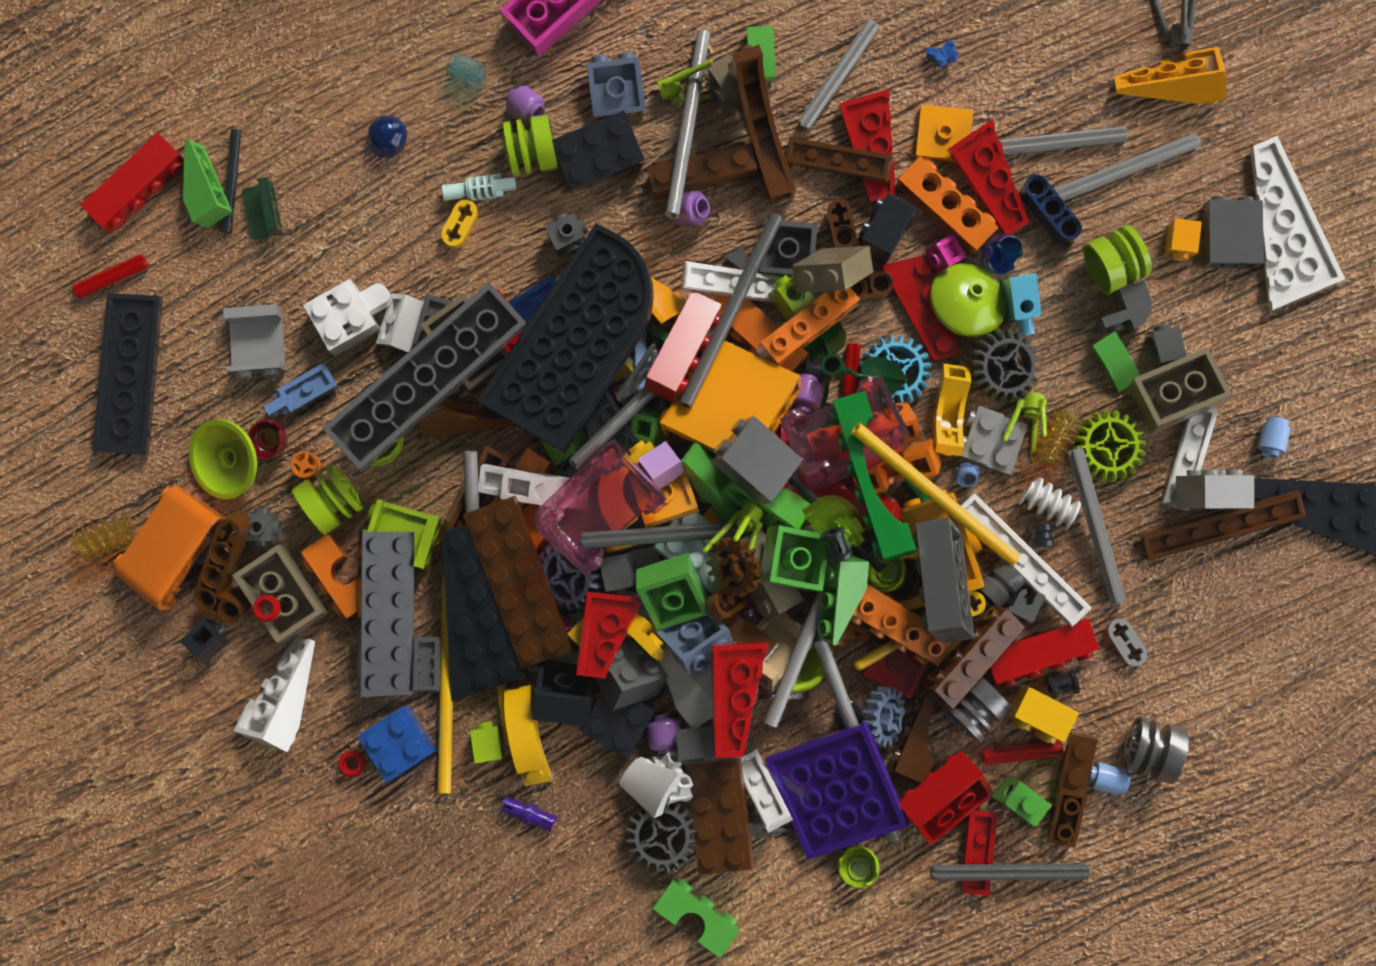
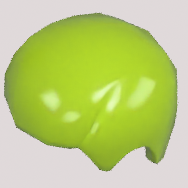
(890, 578)
(858, 867)

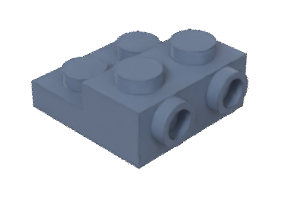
(615, 84)
(692, 641)

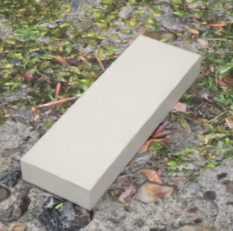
(764, 792)

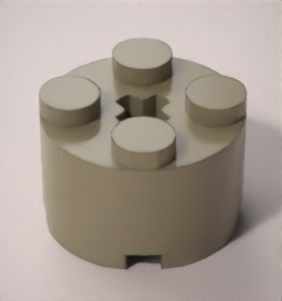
(720, 84)

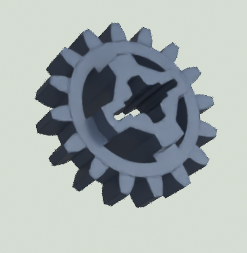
(885, 715)

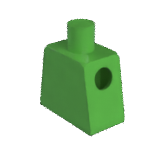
(1021, 801)

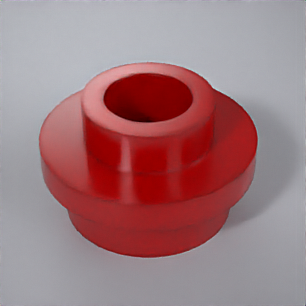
(258, 608)
(344, 767)

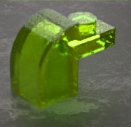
(835, 512)

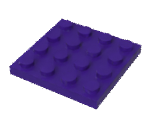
(837, 790)

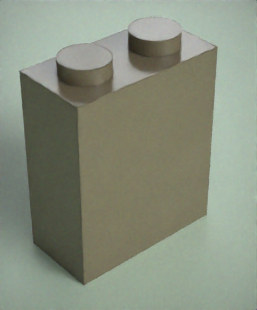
(832, 269)

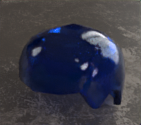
(387, 136)
(1001, 253)

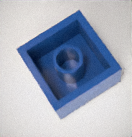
(397, 743)

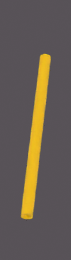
(935, 494)
(445, 708)

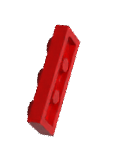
(979, 848)

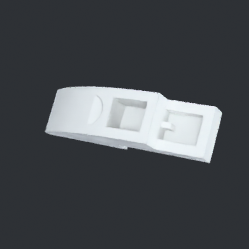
(526, 486)

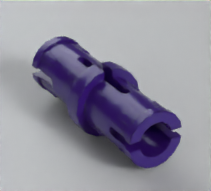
(528, 814)

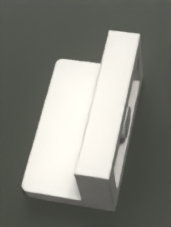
(400, 322)

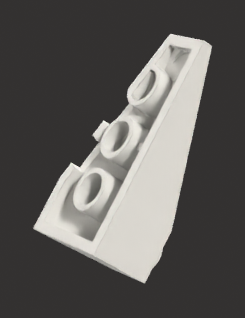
(278, 709)

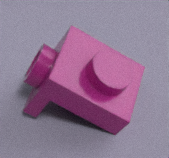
(945, 253)

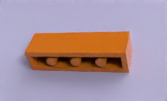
(754, 326)

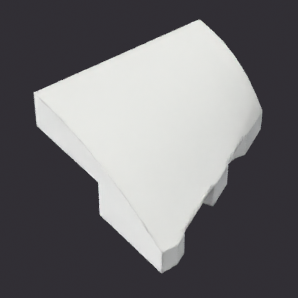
(650, 784)

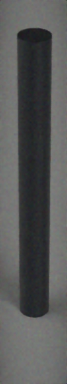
(231, 179)

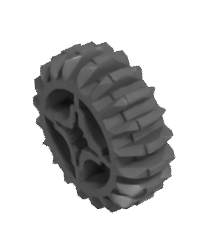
(999, 376)
(673, 857)

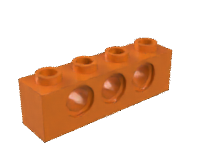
(931, 203)
(807, 325)

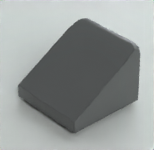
(736, 259)

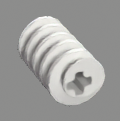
(1051, 502)

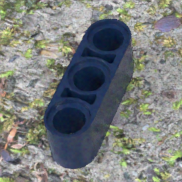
(1051, 223)

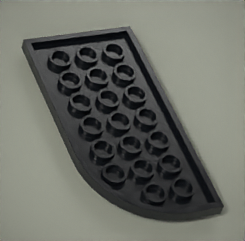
(575, 341)

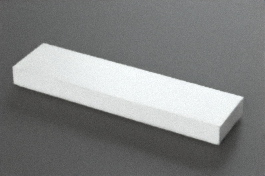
(1190, 451)

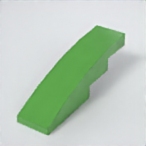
(708, 483)

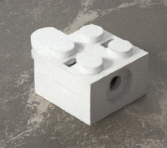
(346, 314)

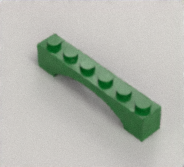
(891, 536)

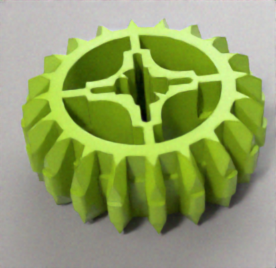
(1108, 435)

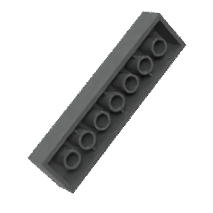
(425, 377)

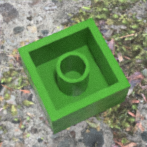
(794, 559)
(672, 591)

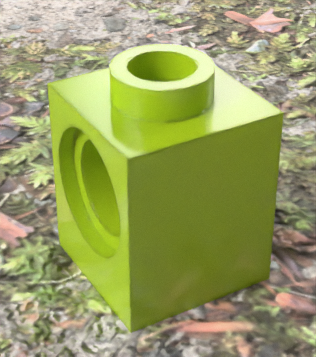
(786, 306)
(487, 742)

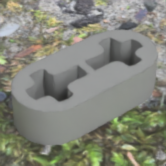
(1121, 646)

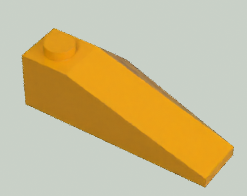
(1194, 79)
(666, 306)

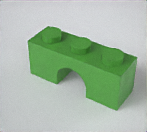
(679, 900)

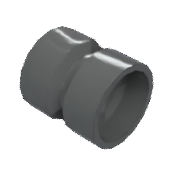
(1001, 583)

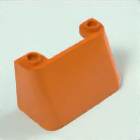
(167, 547)

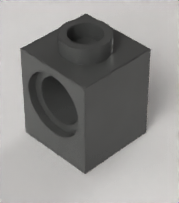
(1166, 345)

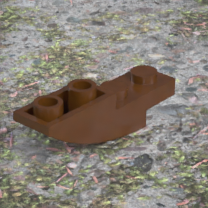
(1070, 789)

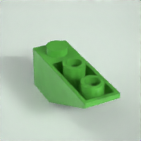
(842, 592)

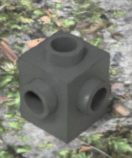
(558, 234)
(264, 527)

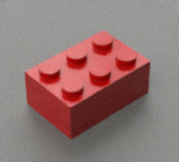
(946, 797)

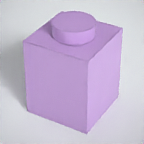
(661, 465)

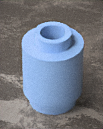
(1274, 437)
(1109, 779)

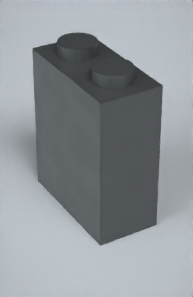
(1232, 233)
(756, 460)

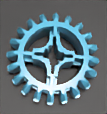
(916, 360)

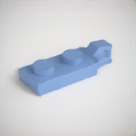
(302, 391)

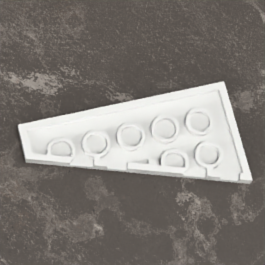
(1294, 245)

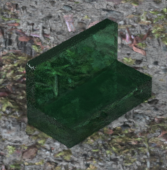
(262, 210)

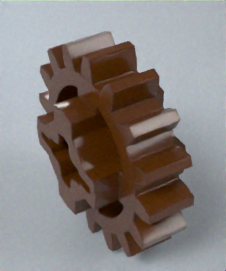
(734, 567)

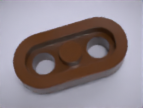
(722, 606)

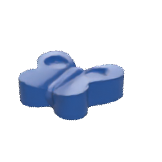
(942, 56)

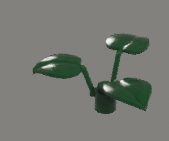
(835, 369)

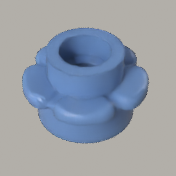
(967, 474)

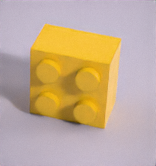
(1042, 714)

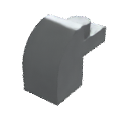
(1133, 306)

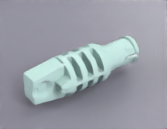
(479, 188)

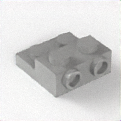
(984, 441)

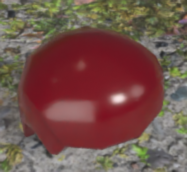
(268, 439)

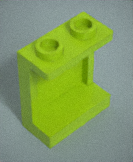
(395, 518)

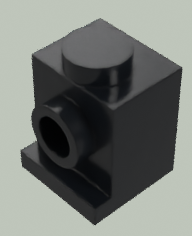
(205, 641)

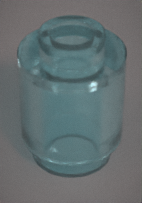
(466, 70)

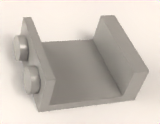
(256, 340)

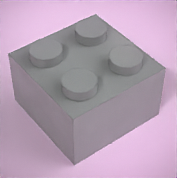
(1215, 489)

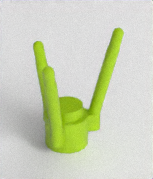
(671, 86)
(1034, 407)
(747, 520)

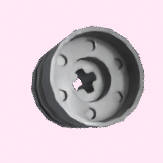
(974, 709)
(1155, 750)

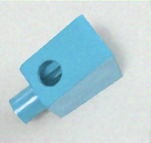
(1022, 290)

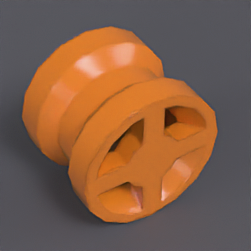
(301, 462)

